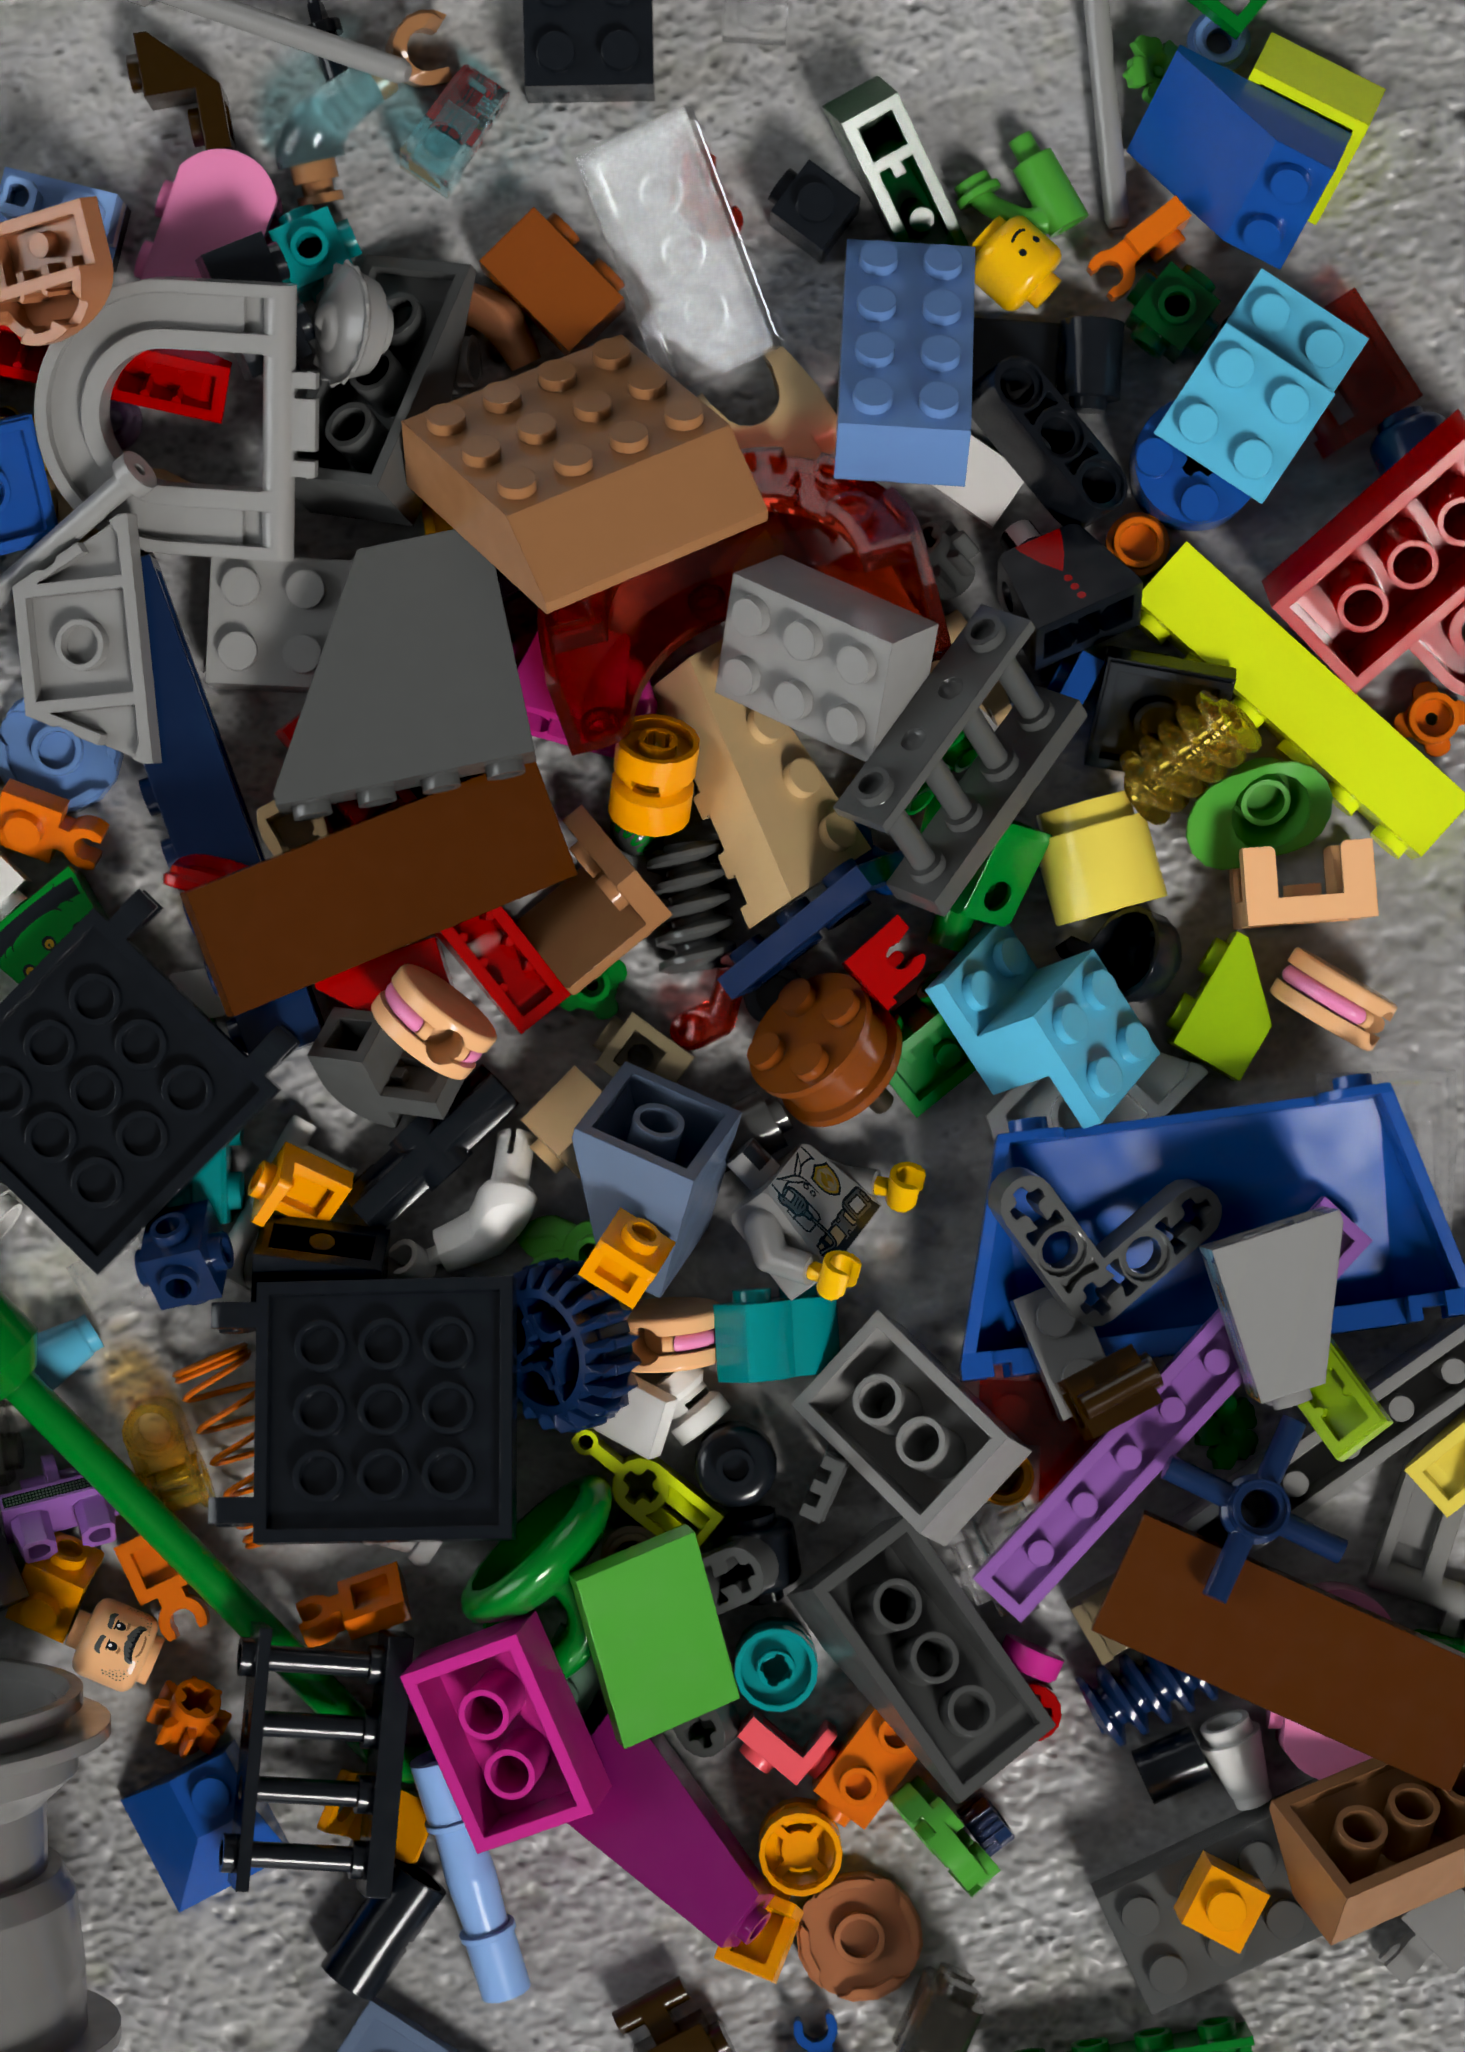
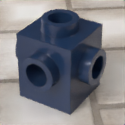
(184, 1256)

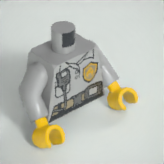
(811, 1211)

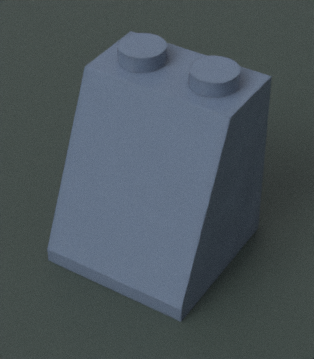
(655, 1156)

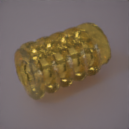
(1187, 757)

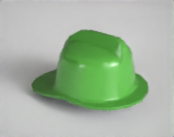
(1258, 807)

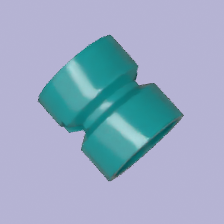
(775, 1664)

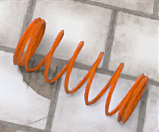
(204, 1366)

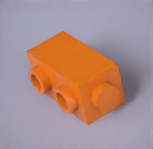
(863, 1771)

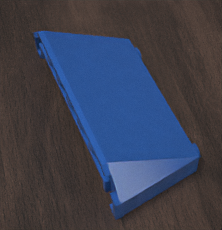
(1263, 1168)

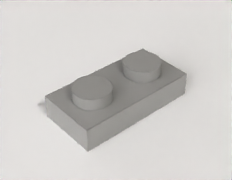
(1055, 1341)

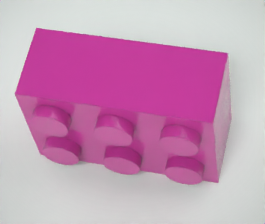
(506, 1732)

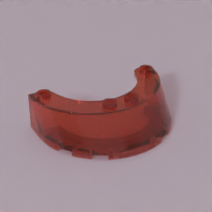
(613, 642)

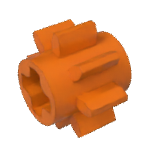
(188, 1717)

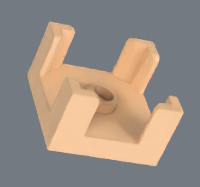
(1348, 887)

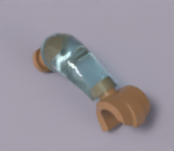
(324, 119)

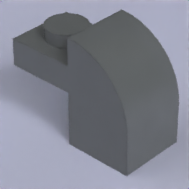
(374, 1074)

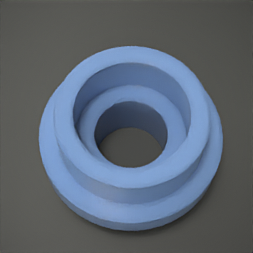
(1231, 59)

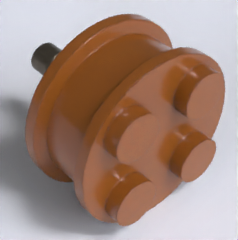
(826, 1050)

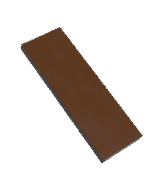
(376, 887)
(1291, 1651)

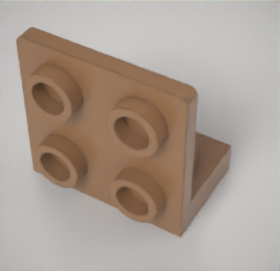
(595, 913)

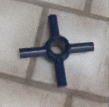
(1279, 1516)

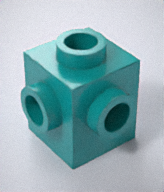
(307, 226)

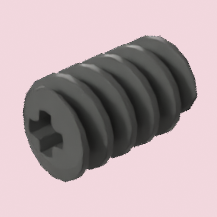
(692, 907)

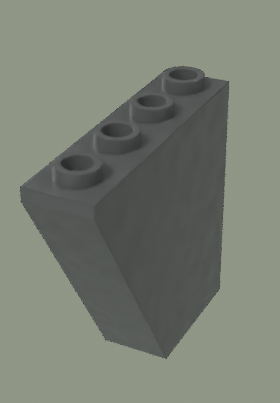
(409, 683)

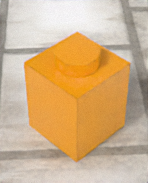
(1221, 1902)

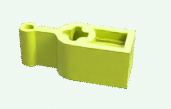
(670, 1488)

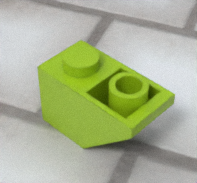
(1227, 1013)

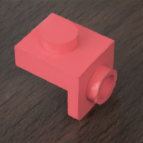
(771, 1748)

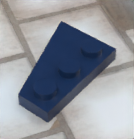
(800, 923)

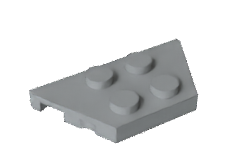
(90, 643)

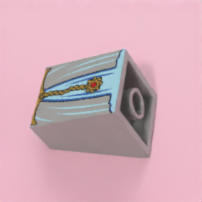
(1279, 1302)

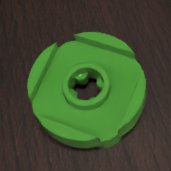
(944, 1835)

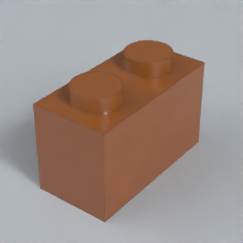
(554, 282)

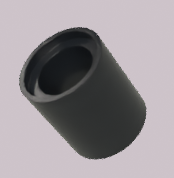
(1171, 1765)

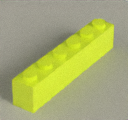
(1302, 705)

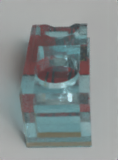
(453, 130)

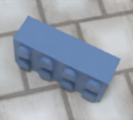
(905, 363)

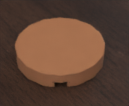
(859, 1936)

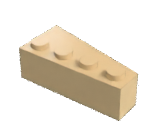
(758, 791)

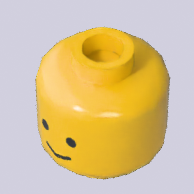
(1016, 263)

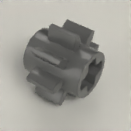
(950, 557)

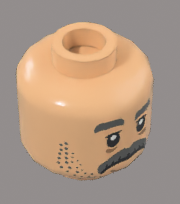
(115, 1644)

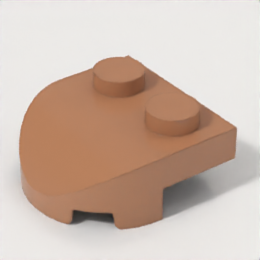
(54, 271)

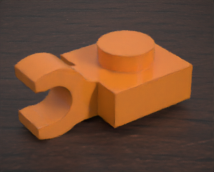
(1154, 237)

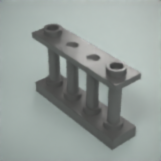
(994, 786)

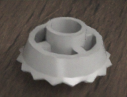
(350, 324)

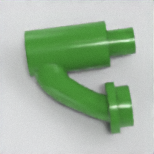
(1042, 179)

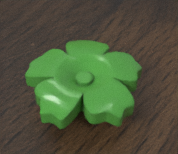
(1148, 64)

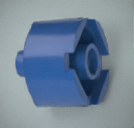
(1170, 493)

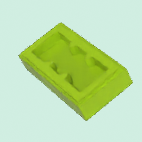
(1344, 1408)

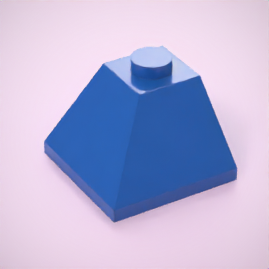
(184, 1820)

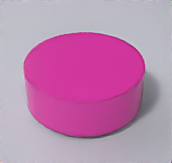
(1032, 1658)

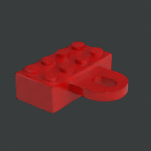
(1387, 570)

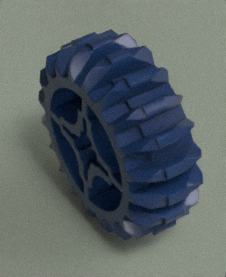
(571, 1348)

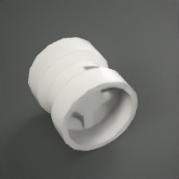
(702, 1413)

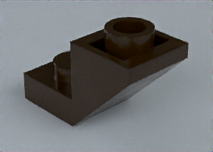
(174, 81)

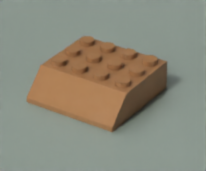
(582, 472)

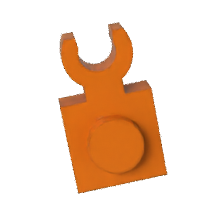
(38, 826)
(155, 1579)
(362, 1606)

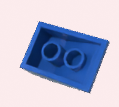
(1237, 154)

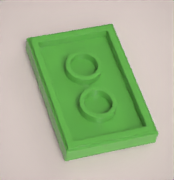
(654, 1635)

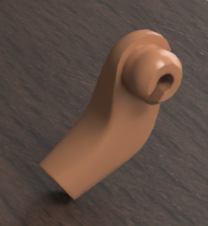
(503, 325)

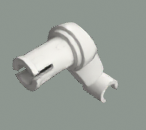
(490, 1225)

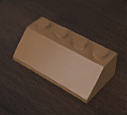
(1370, 1845)

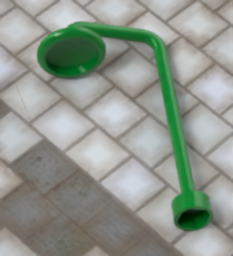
(508, 1582)

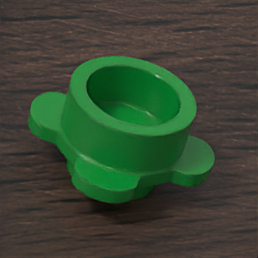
(601, 1000)

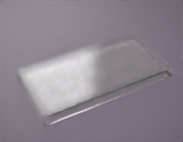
(678, 249)

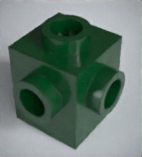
(1159, 331)

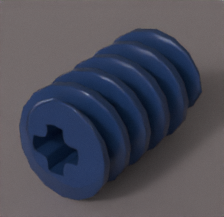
(1138, 1693)

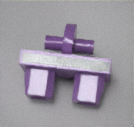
(53, 1504)

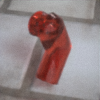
(708, 1020)

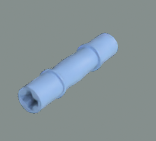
(473, 1888)

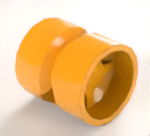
(654, 776)
(799, 1847)

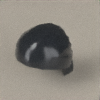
(1137, 950)

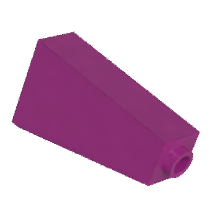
(675, 1840)

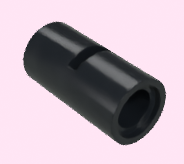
(381, 1931)

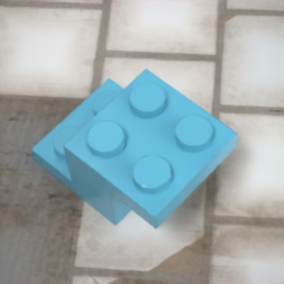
(1261, 386)
(1043, 1022)

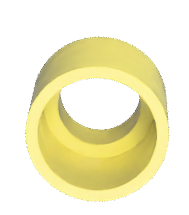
(1098, 858)

